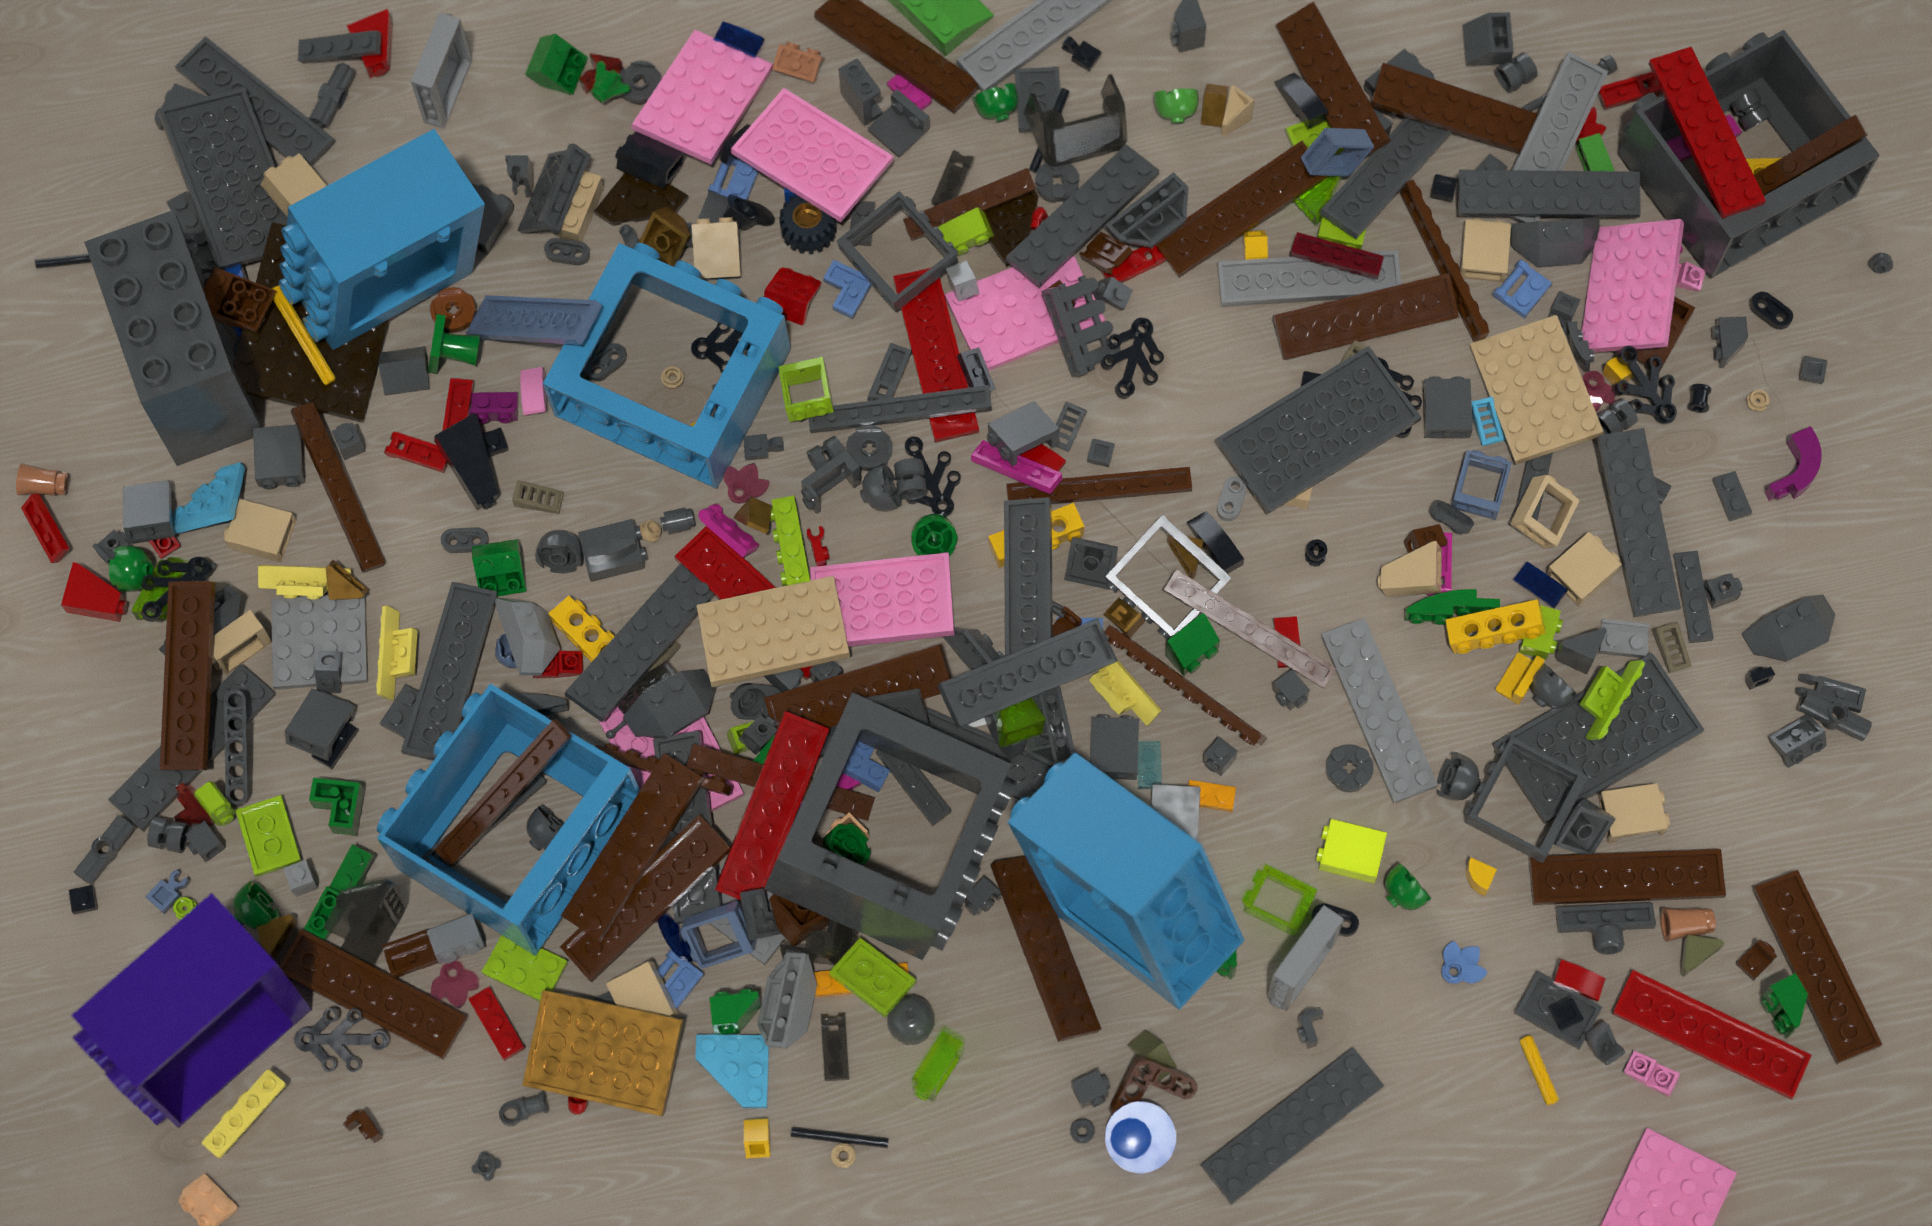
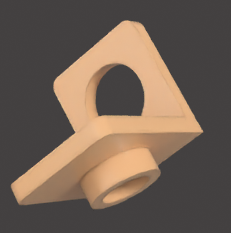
(849, 818)

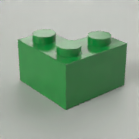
(342, 799)

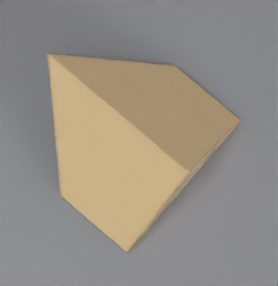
(1238, 110)

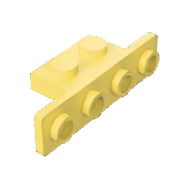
(294, 580)
(396, 652)
(1124, 692)
(243, 1114)

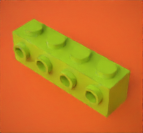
(790, 541)

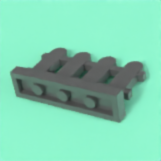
(1058, 301)

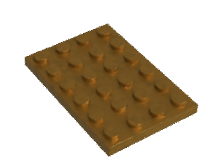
(603, 1052)

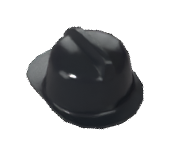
(747, 212)

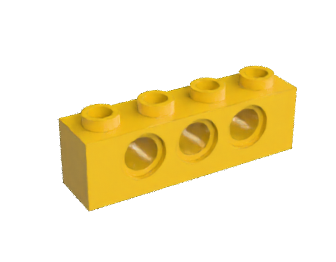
(1065, 516)
(566, 613)
(1485, 621)

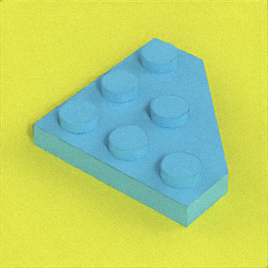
(211, 502)
(738, 1065)

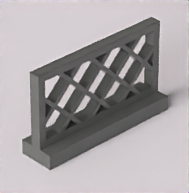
(559, 190)

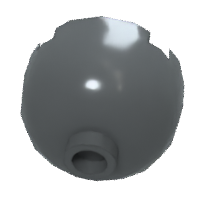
(880, 489)
(559, 551)
(1551, 688)
(1458, 778)
(542, 827)
(911, 1020)

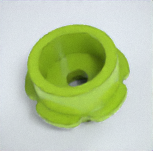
(183, 902)

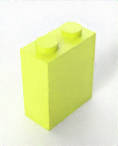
(1351, 850)

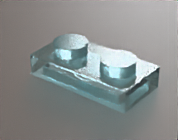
(1149, 764)

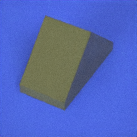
(1696, 951)
(1151, 1047)

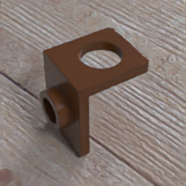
(1424, 536)
(1066, 623)

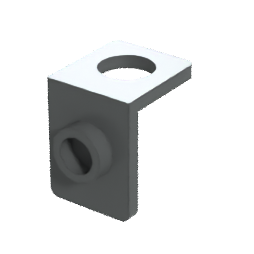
(328, 675)

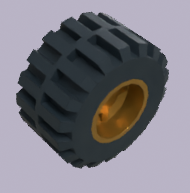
(806, 226)

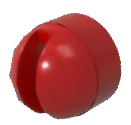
(577, 1105)

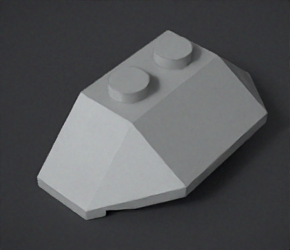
(528, 634)
(787, 1001)

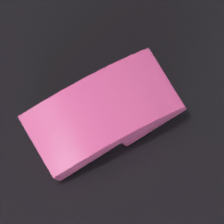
(1690, 276)
(532, 391)
(1651, 1074)

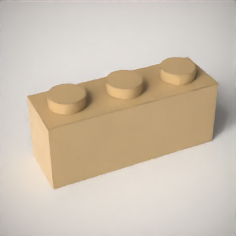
(582, 207)

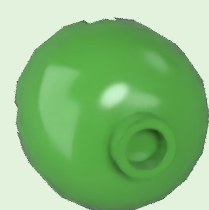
(1176, 104)

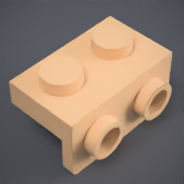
(207, 1202)

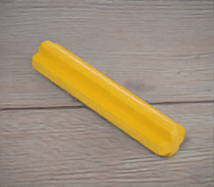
(1539, 1070)

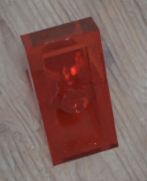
(588, 78)
(193, 810)

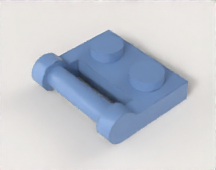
(741, 180)
(1528, 293)
(682, 980)

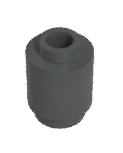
(677, 520)

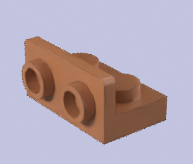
(798, 62)

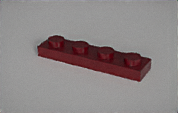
(1337, 255)

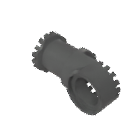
(524, 1109)

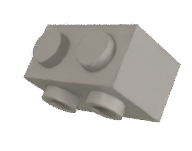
(456, 939)

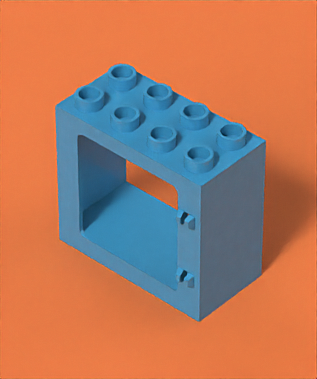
(380, 240)
(710, 444)
(435, 797)
(1126, 879)

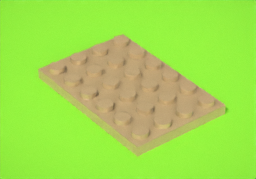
(1536, 389)
(772, 631)

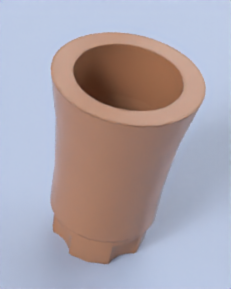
(42, 481)
(1684, 922)

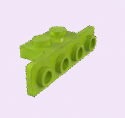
(1607, 696)

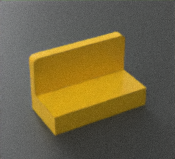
(1518, 677)

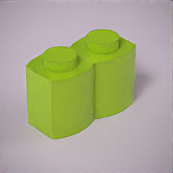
(215, 804)

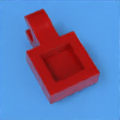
(820, 553)

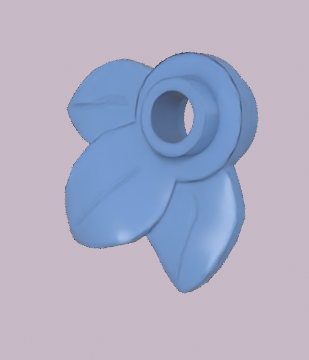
(1465, 963)

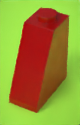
(376, 64)
(92, 596)

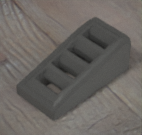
(1068, 407)

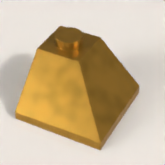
(666, 234)

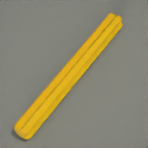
(303, 337)

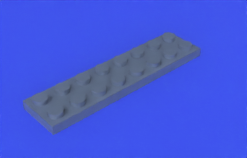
(534, 319)

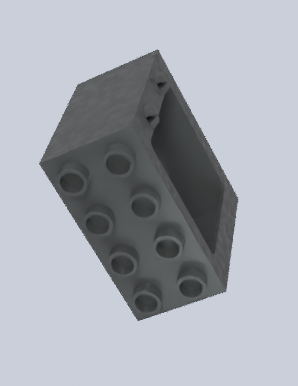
(1800, 112)
(171, 338)
(862, 896)

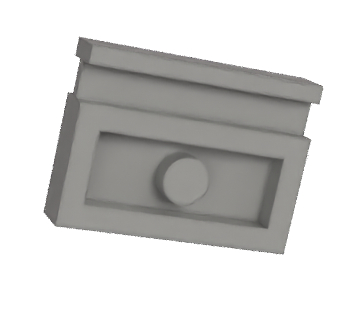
(1624, 638)

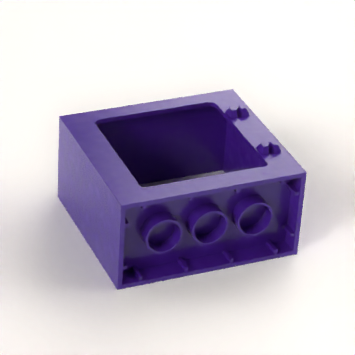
(188, 1014)

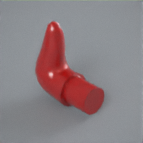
(1038, 215)

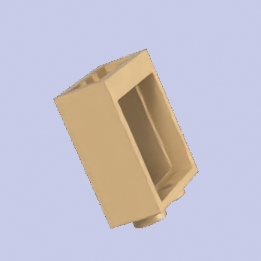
(1533, 529)
(238, 642)

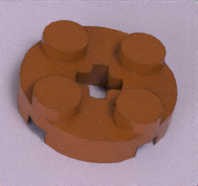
(462, 301)

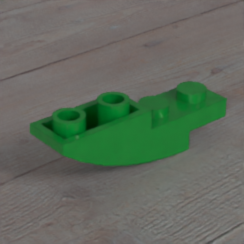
(1445, 604)
(349, 874)

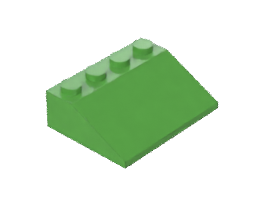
(944, 21)

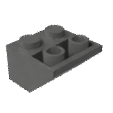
(1488, 39)

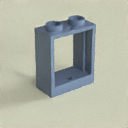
(1320, 156)
(1478, 505)
(698, 951)

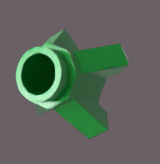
(607, 84)

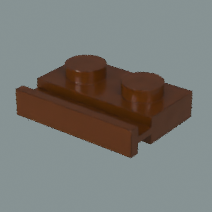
(1105, 252)
(409, 954)

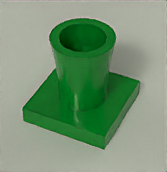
(451, 346)

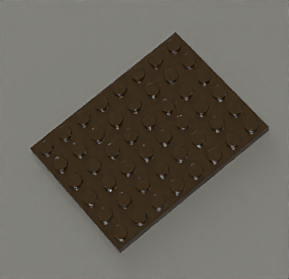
(278, 369)

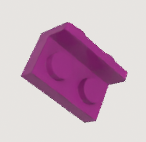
(495, 406)

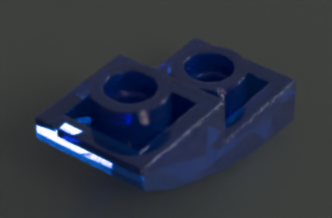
(739, 39)
(1540, 584)
(670, 932)

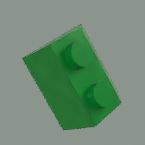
(1192, 645)

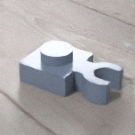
(166, 894)

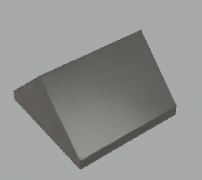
(404, 371)
(1090, 562)
(1580, 650)
(1585, 828)

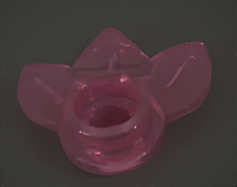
(1599, 393)
(746, 481)
(455, 987)

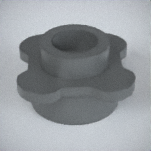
(487, 1173)

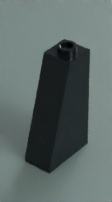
(467, 457)

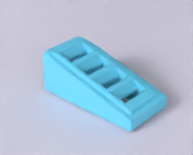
(1489, 403)

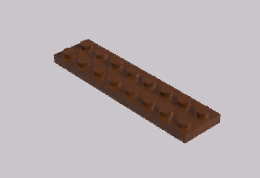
(898, 51)
(1330, 74)
(1452, 108)
(1238, 210)
(1365, 316)
(187, 676)
(1179, 682)
(826, 699)
(632, 847)
(1627, 877)
(665, 882)
(1046, 950)
(1818, 966)
(375, 993)

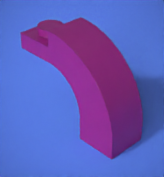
(1808, 456)

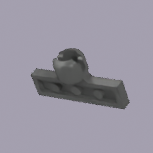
(1606, 922)

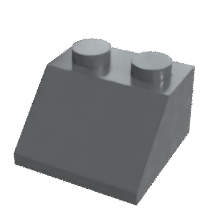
(1188, 26)

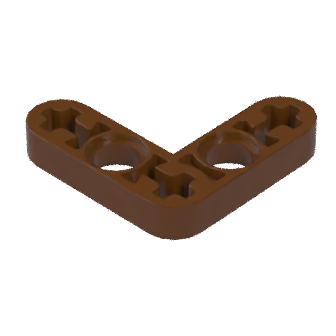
(1151, 1077)

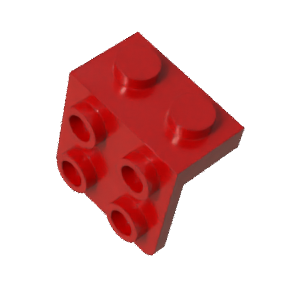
(793, 293)

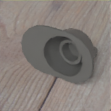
(749, 700)

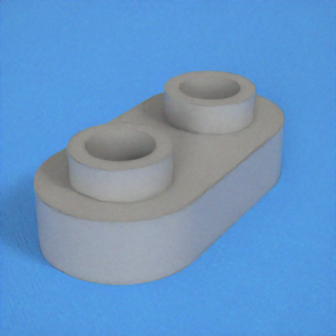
(1231, 497)

